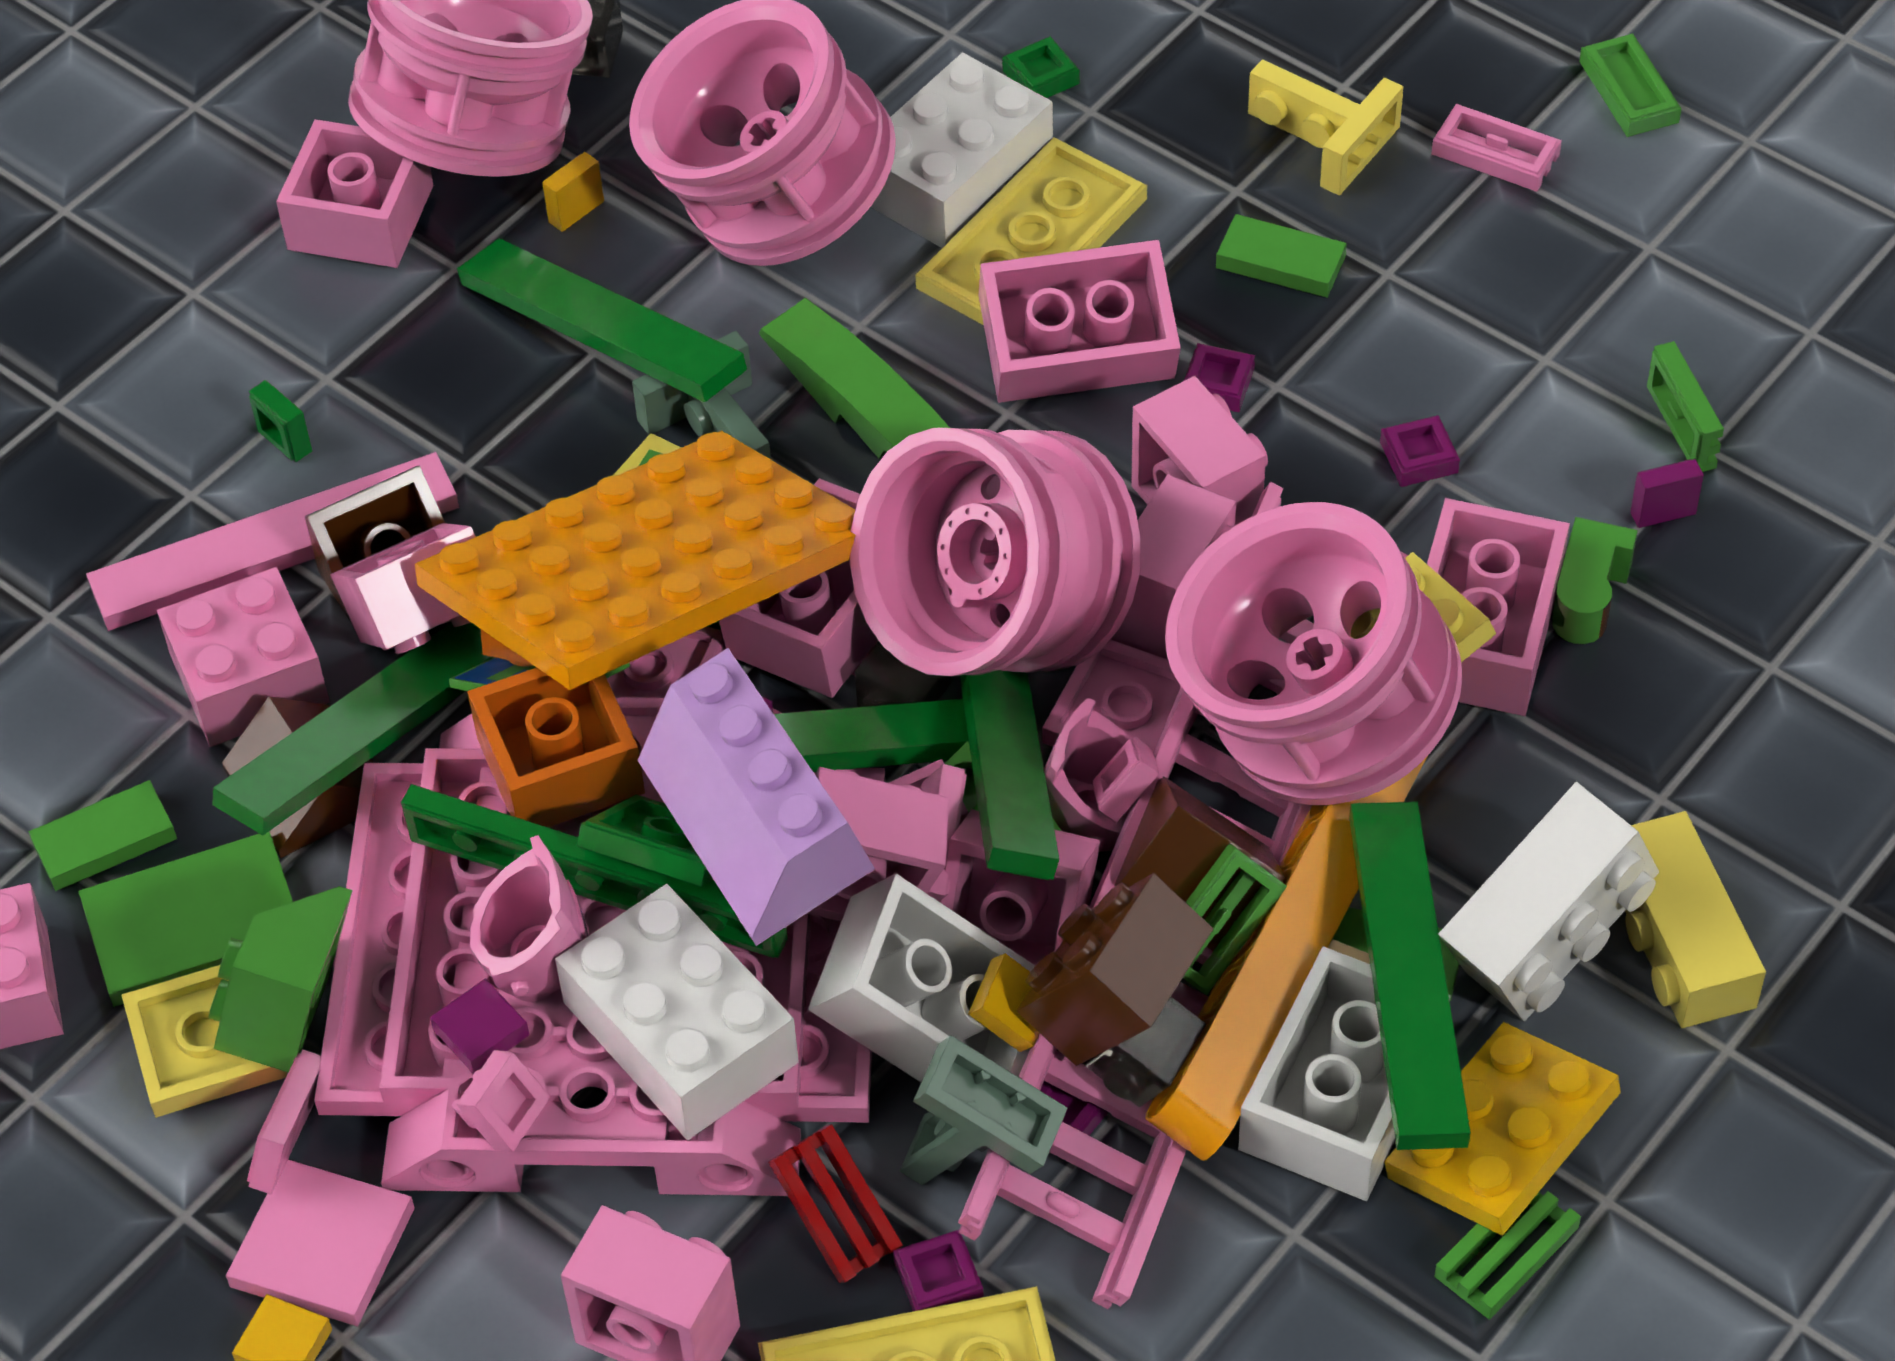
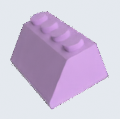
(748, 799)

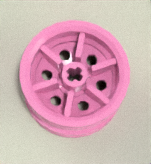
(994, 551)

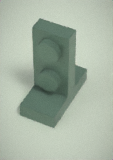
(664, 405)
(978, 1108)

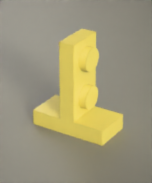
(1343, 129)

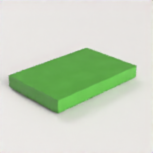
(181, 912)

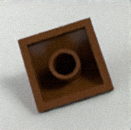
(371, 522)
(326, 812)
(1181, 843)

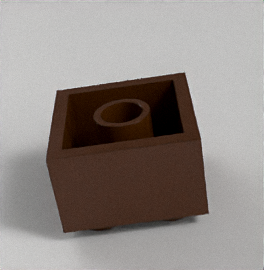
(1113, 968)

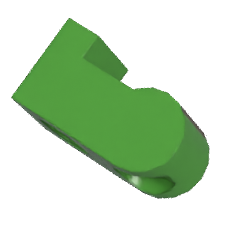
(1583, 591)

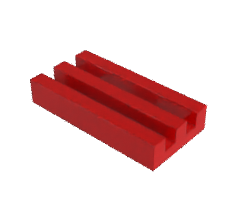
(857, 1188)

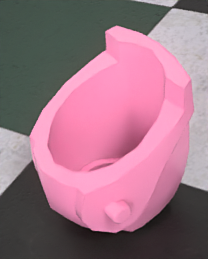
(1076, 759)
(526, 923)

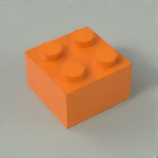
(555, 747)

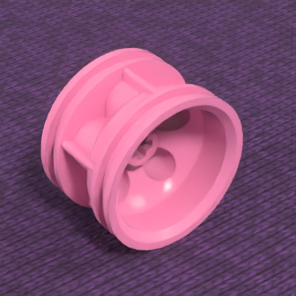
(470, 81)
(793, 176)
(1350, 707)

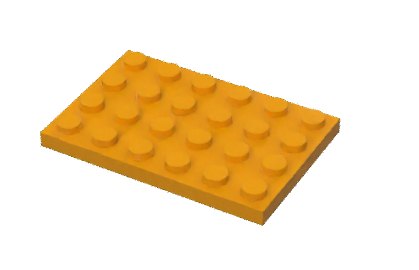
(642, 558)

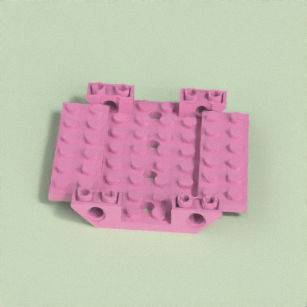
(411, 956)

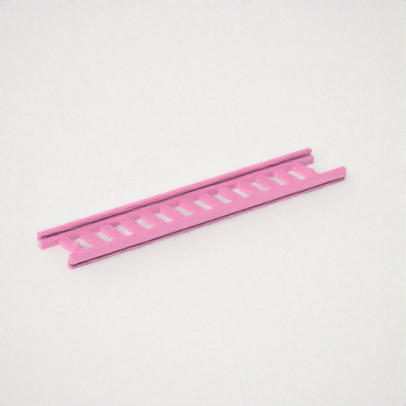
(1154, 1180)

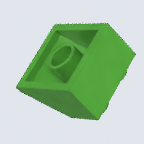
(278, 978)

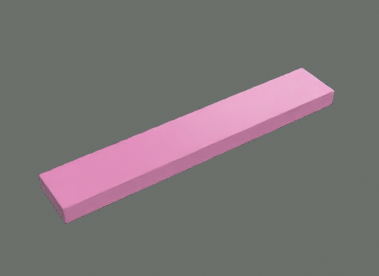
(234, 551)

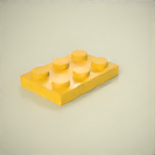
(1524, 1117)

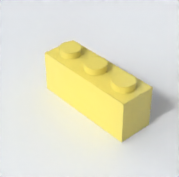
(1692, 931)

